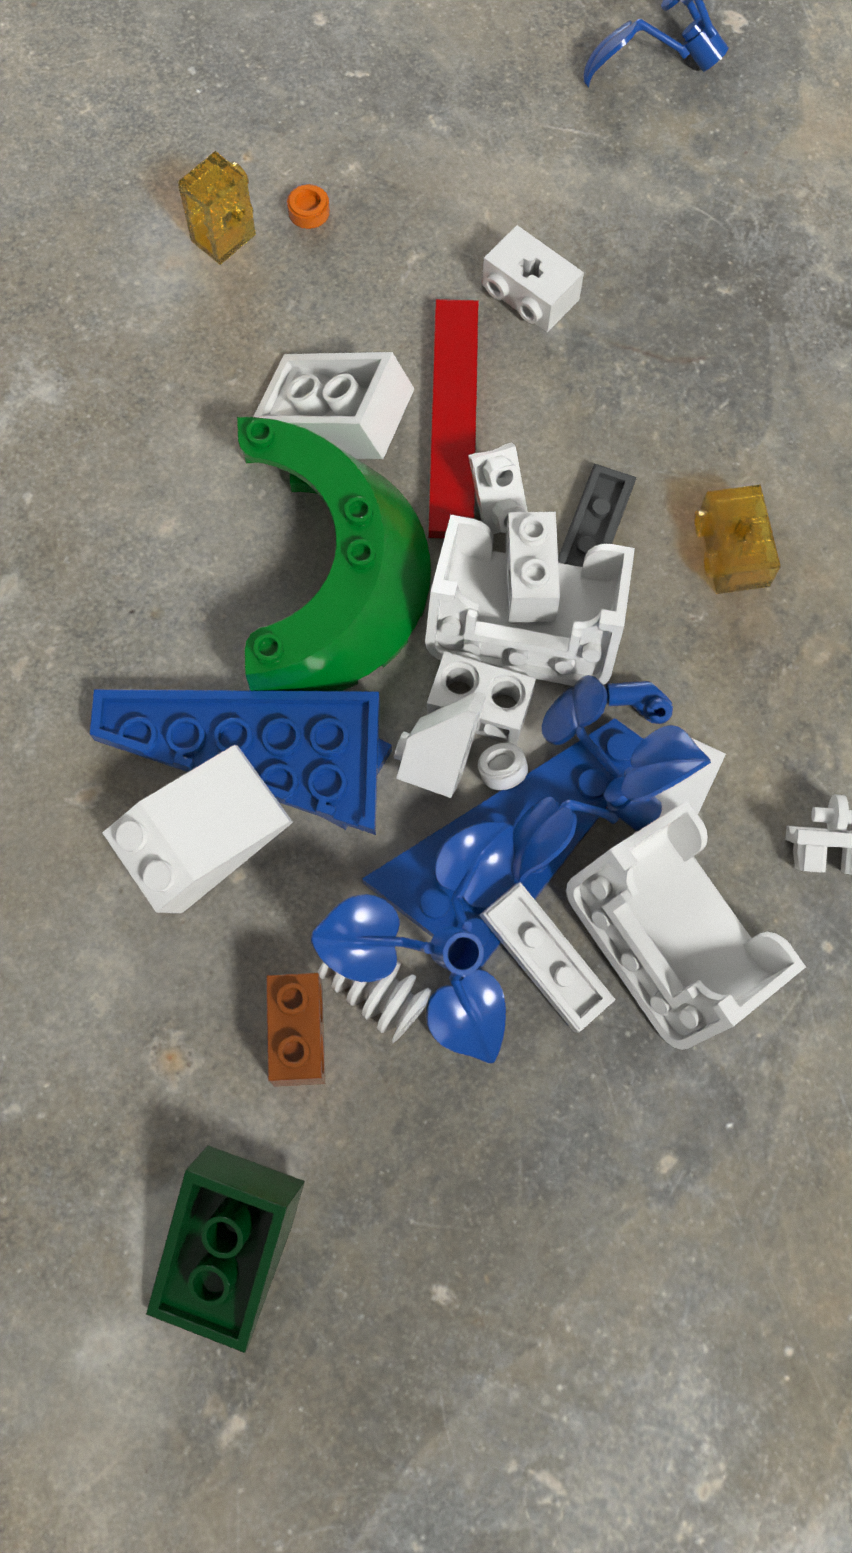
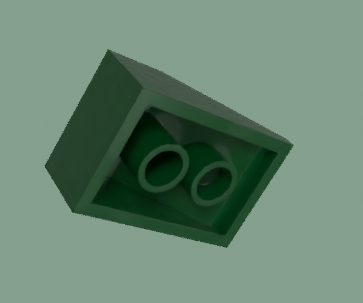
(224, 1247)

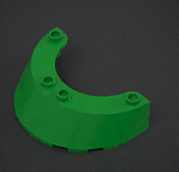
(376, 576)

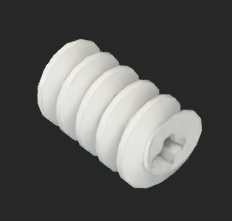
(386, 996)

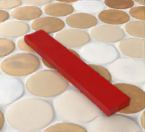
(453, 413)

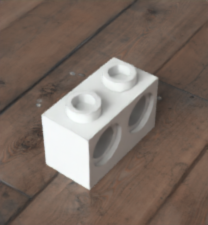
(532, 567)
(495, 721)

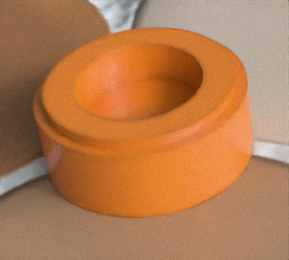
(308, 206)

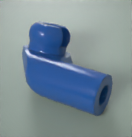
(642, 697)

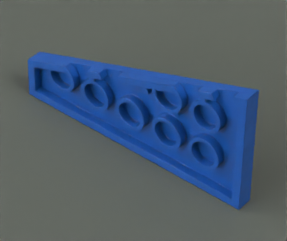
(573, 774)

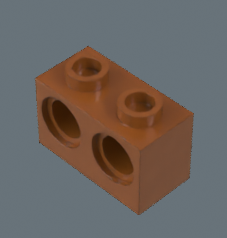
(295, 1030)

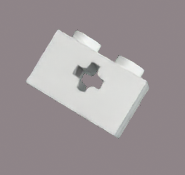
(531, 278)

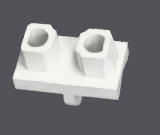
(498, 485)
(812, 843)

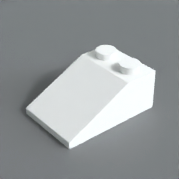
(341, 397)
(197, 830)

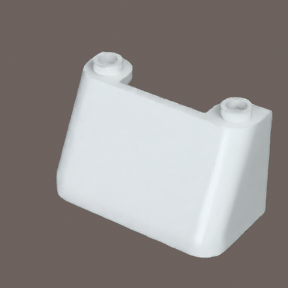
(472, 609)
(676, 934)

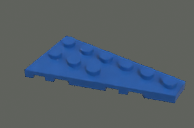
(305, 745)

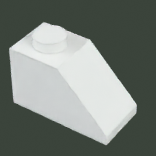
(440, 745)

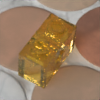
(217, 207)
(737, 539)

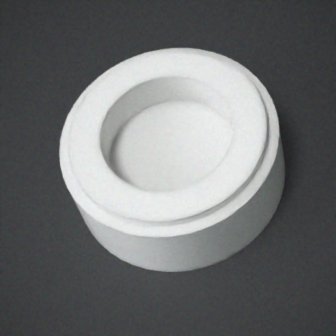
(503, 766)

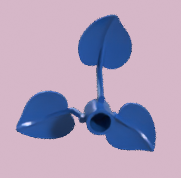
(700, 37)
(657, 765)
(362, 931)

